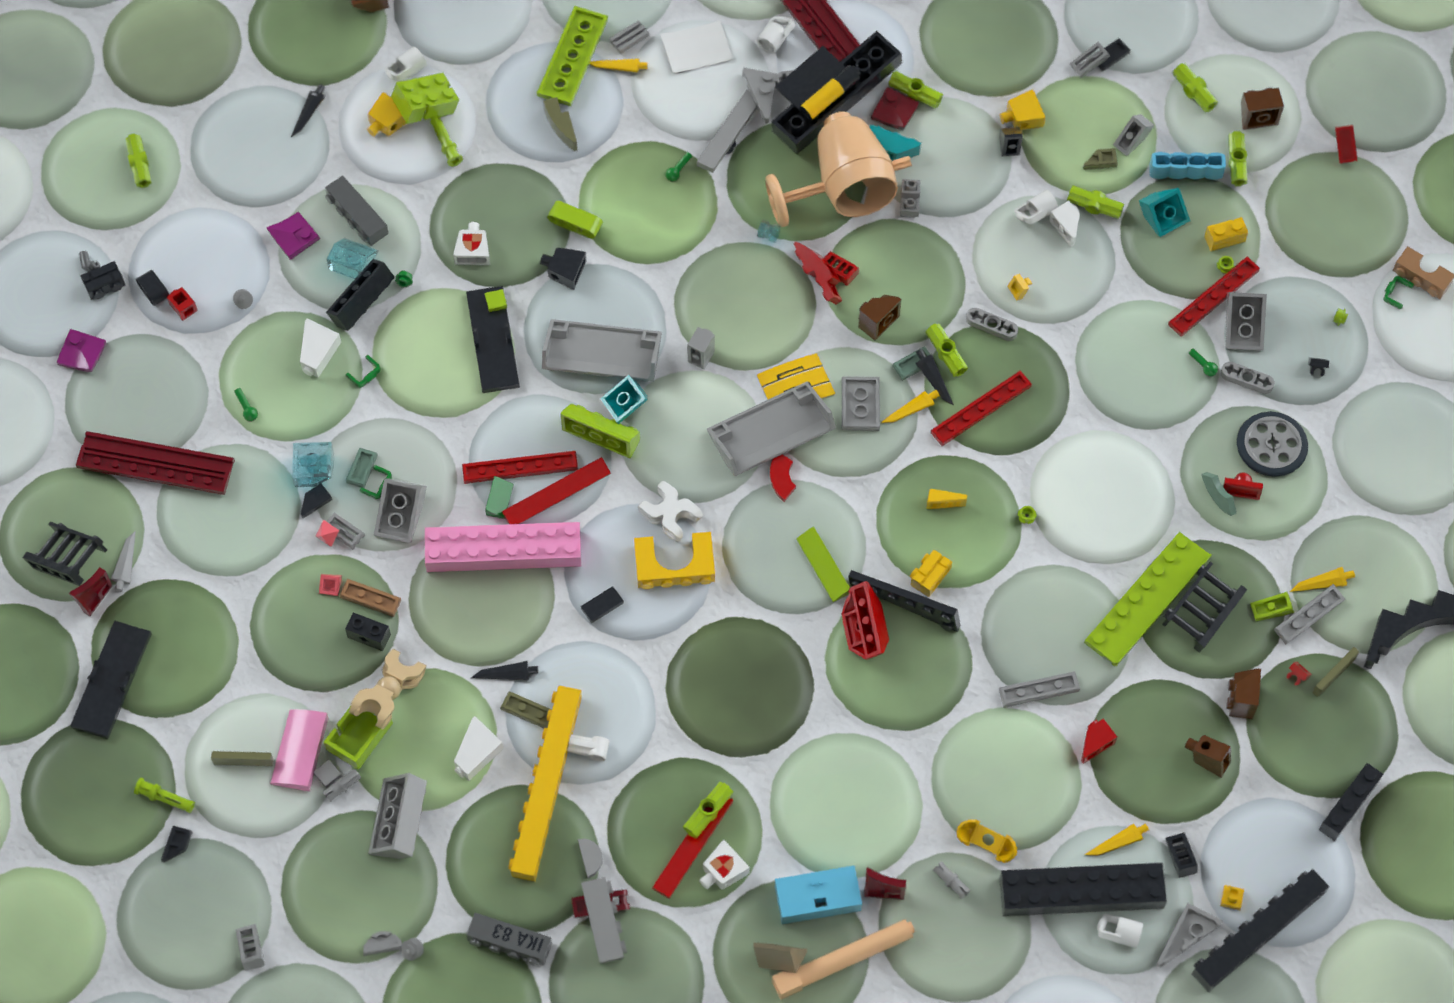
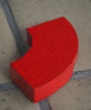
(780, 477)

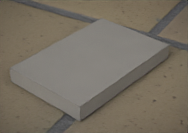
(861, 403)

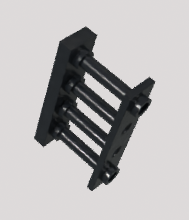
(60, 569)
(1223, 609)

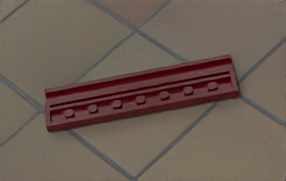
(822, 26)
(155, 463)

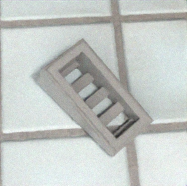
(253, 959)

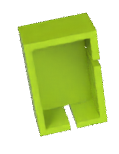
(430, 91)
(357, 738)

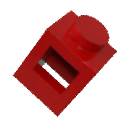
(182, 303)

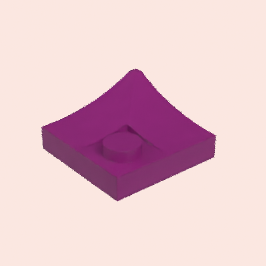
(293, 235)
(81, 351)

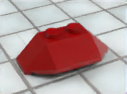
(864, 622)

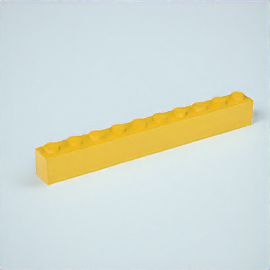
(546, 783)

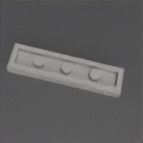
(1309, 614)
(1039, 689)

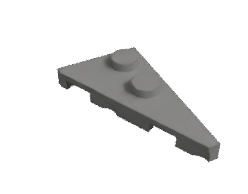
(762, 89)
(1190, 928)

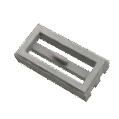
(627, 34)
(1086, 70)
(355, 540)

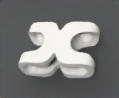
(670, 511)

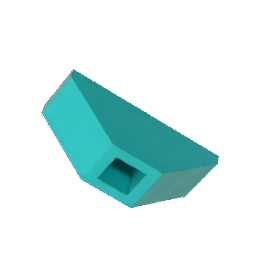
(896, 144)

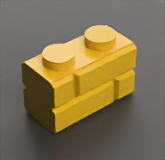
(1226, 234)
(930, 573)

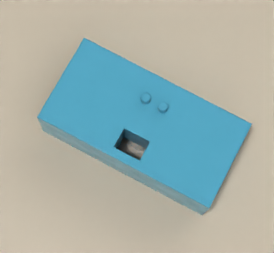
(818, 894)

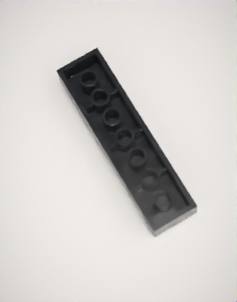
(874, 59)
(1082, 889)

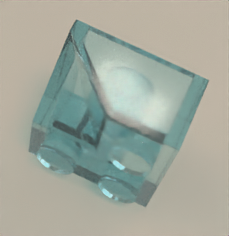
(312, 463)

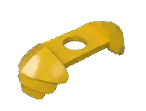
(972, 832)

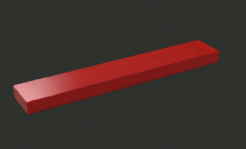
(1213, 296)
(981, 408)
(520, 467)
(556, 492)
(687, 854)

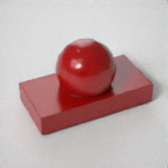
(1346, 144)
(1243, 486)

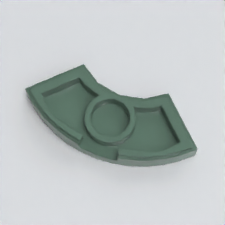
(1218, 493)

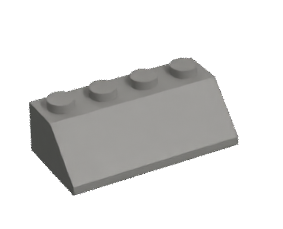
(398, 816)

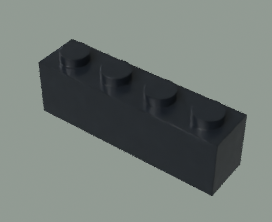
(360, 294)
(1351, 802)

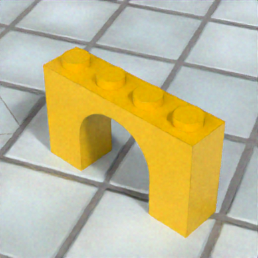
(652, 574)

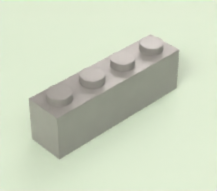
(602, 920)

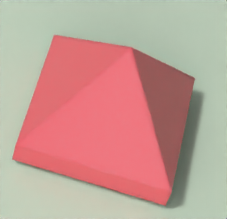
(327, 533)

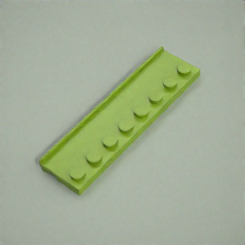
(1147, 599)

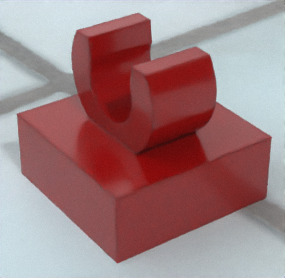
(1298, 670)

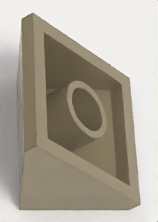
(779, 956)

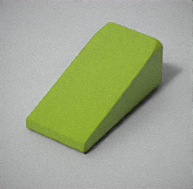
(1272, 607)

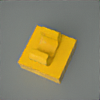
(1019, 286)
(1232, 897)

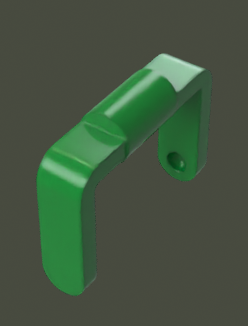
(1390, 287)
(369, 377)
(378, 495)

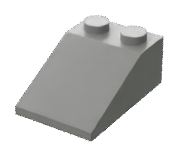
(1245, 320)
(399, 509)

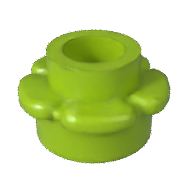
(1225, 260)
(1340, 316)
(1027, 510)

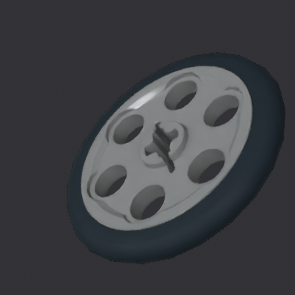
(1274, 467)

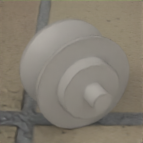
(242, 299)
(412, 949)

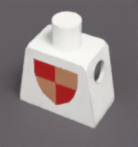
(471, 246)
(723, 867)

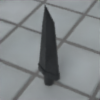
(313, 101)
(930, 370)
(513, 671)

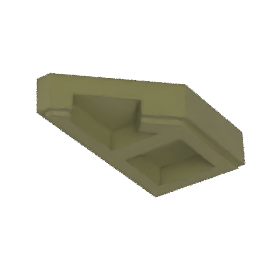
(1102, 159)

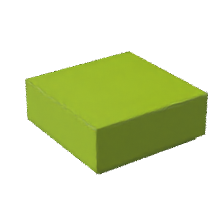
(496, 300)

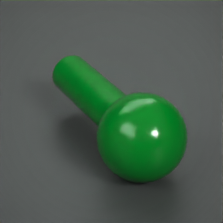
(672, 174)
(1209, 368)
(249, 413)

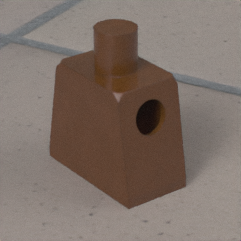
(1210, 754)

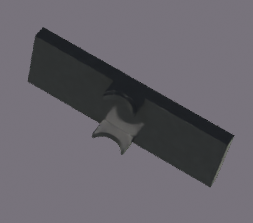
(492, 343)
(111, 679)

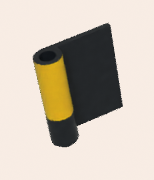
(817, 83)

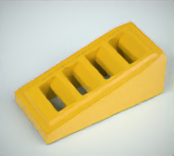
(944, 499)

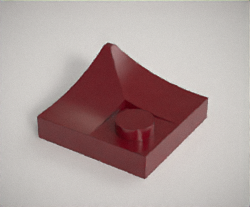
(894, 109)
(92, 591)
(883, 886)

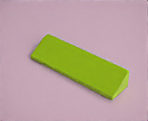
(823, 564)

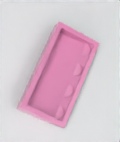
(300, 749)

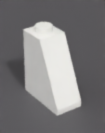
(317, 347)
(476, 749)

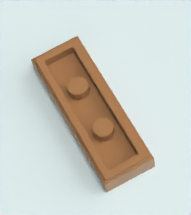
(370, 597)

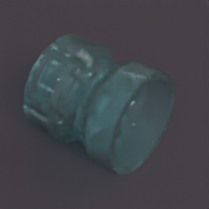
(768, 231)

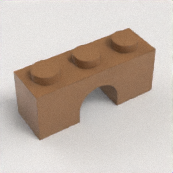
(1435, 282)

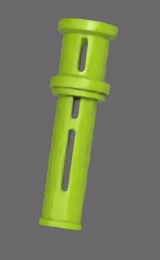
(448, 147)
(155, 793)

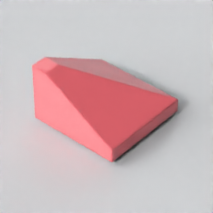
(330, 584)

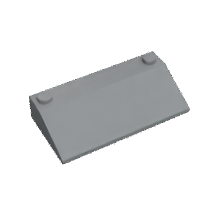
(601, 350)
(771, 428)

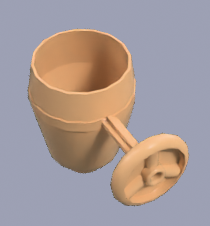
(846, 156)

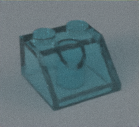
(350, 257)

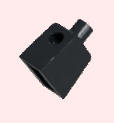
(565, 266)

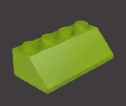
(599, 430)

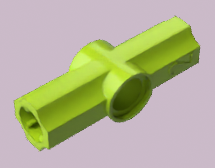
(1195, 87)
(924, 93)
(138, 160)
(1238, 168)
(1095, 202)
(952, 358)
(715, 800)

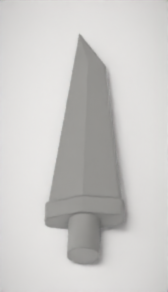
(123, 569)

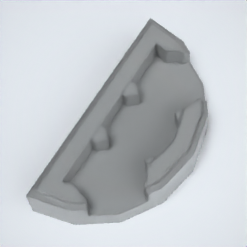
(591, 856)
(382, 942)

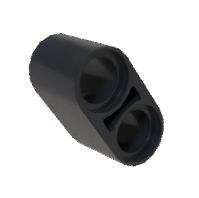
(152, 287)

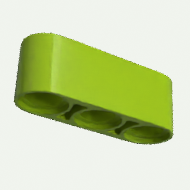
(575, 219)

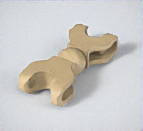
(380, 697)

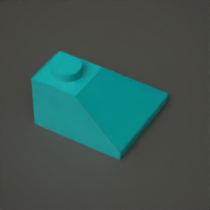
(1165, 210)
(624, 398)

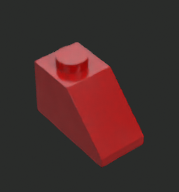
(1097, 739)

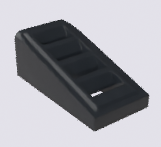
(1183, 867)

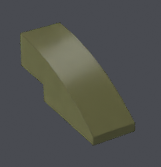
(560, 122)

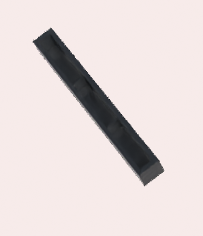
(1260, 930)

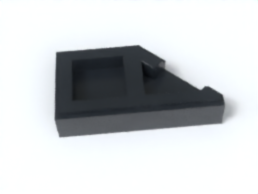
(314, 500)
(176, 843)

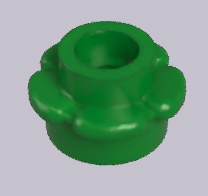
(404, 279)

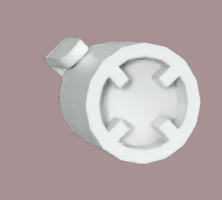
(775, 34)
(409, 64)
(1038, 206)
(1126, 932)

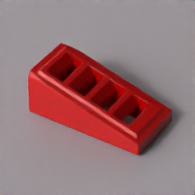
(852, 268)

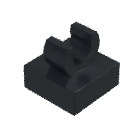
(1318, 363)

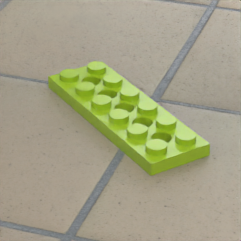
(566, 46)

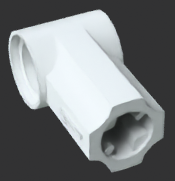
(594, 748)

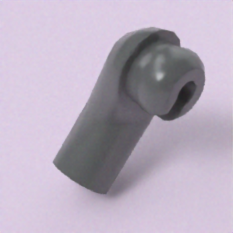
(86, 264)

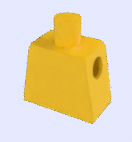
(1024, 112)
(384, 116)

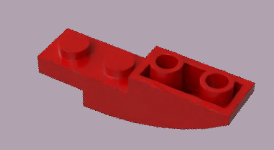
(819, 268)

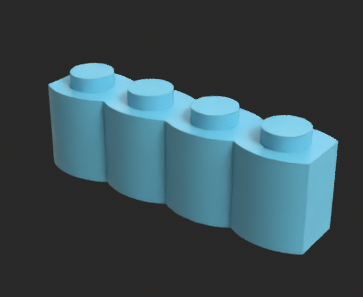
(1181, 165)

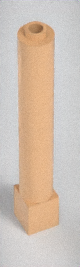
(790, 983)

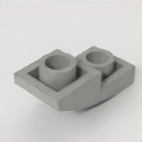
(910, 198)

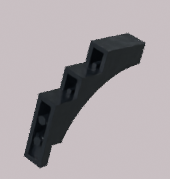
(1394, 627)

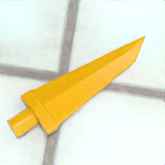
(630, 65)
(918, 403)
(1325, 580)
(1125, 837)

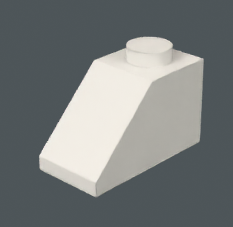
(1065, 220)

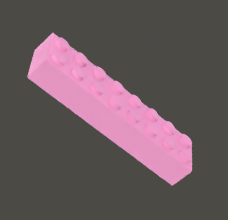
(503, 547)

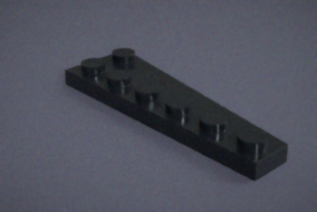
(920, 605)

